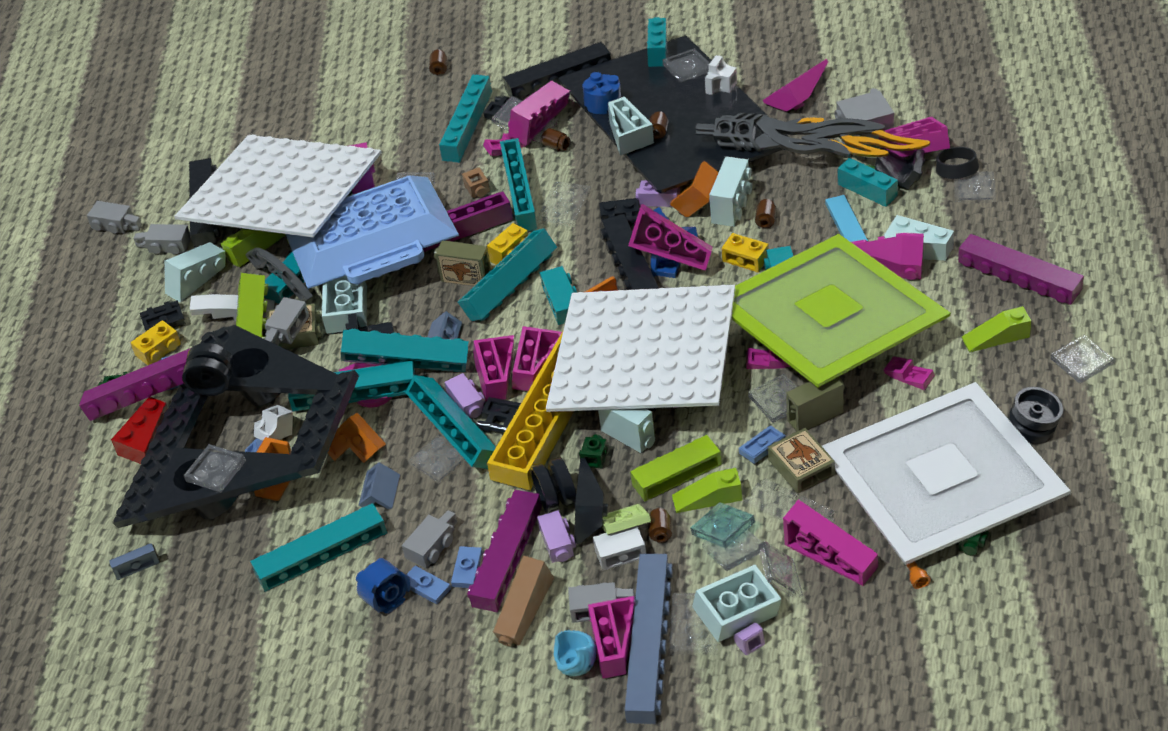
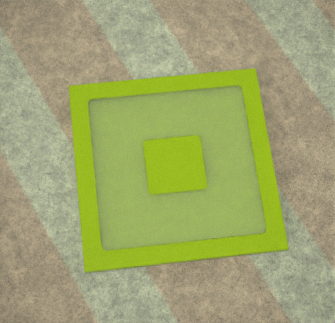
(831, 309)

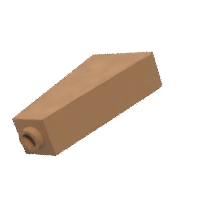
(523, 600)

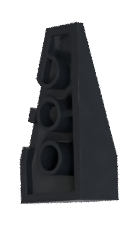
(589, 504)

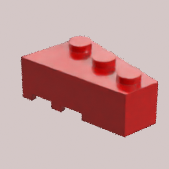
(139, 431)

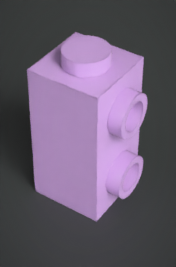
(649, 197)
(465, 395)
(555, 536)

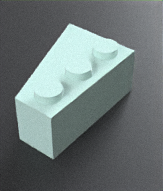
(629, 126)
(937, 240)
(192, 269)

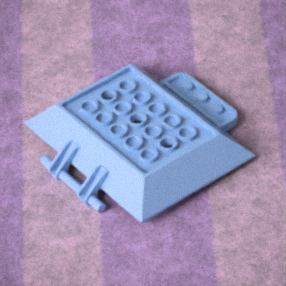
(374, 233)

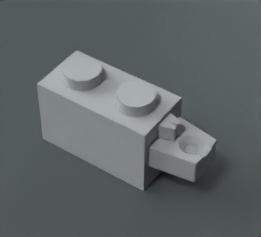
(113, 218)
(164, 238)
(286, 321)
(430, 539)
(583, 595)

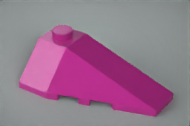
(796, 91)
(899, 253)

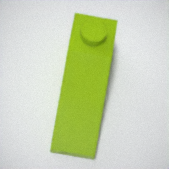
(999, 330)
(717, 487)

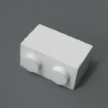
(619, 547)

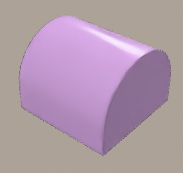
(750, 639)

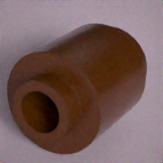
(438, 62)
(660, 122)
(555, 139)
(765, 213)
(660, 525)

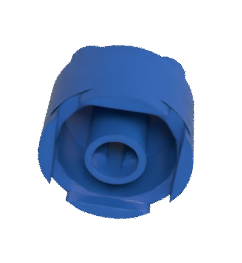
(599, 91)
(382, 586)

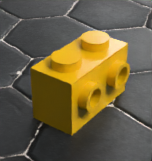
(506, 242)
(744, 252)
(155, 343)

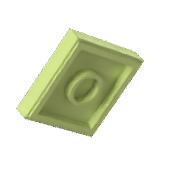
(625, 518)

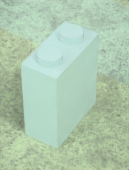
(629, 426)

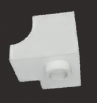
(720, 76)
(275, 423)

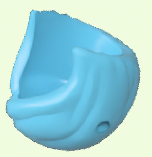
(574, 652)

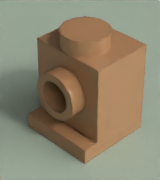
(478, 187)

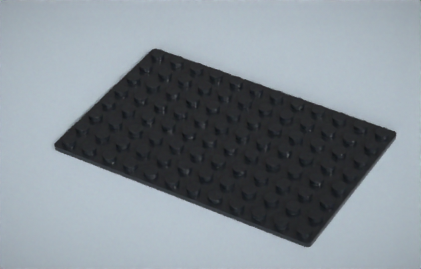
(677, 155)

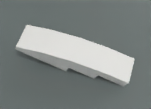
(219, 305)

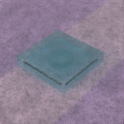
(722, 525)

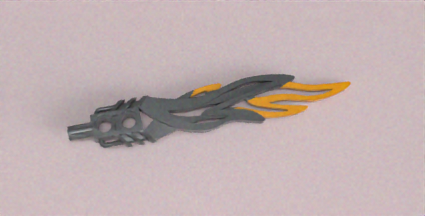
(816, 139)

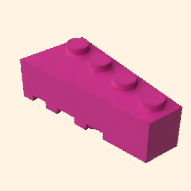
(537, 111)
(666, 239)
(828, 544)

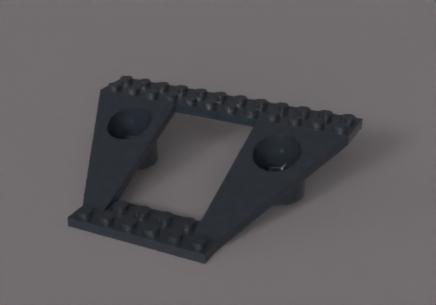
(261, 375)

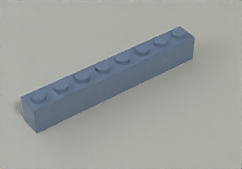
(647, 639)

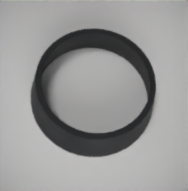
(960, 170)

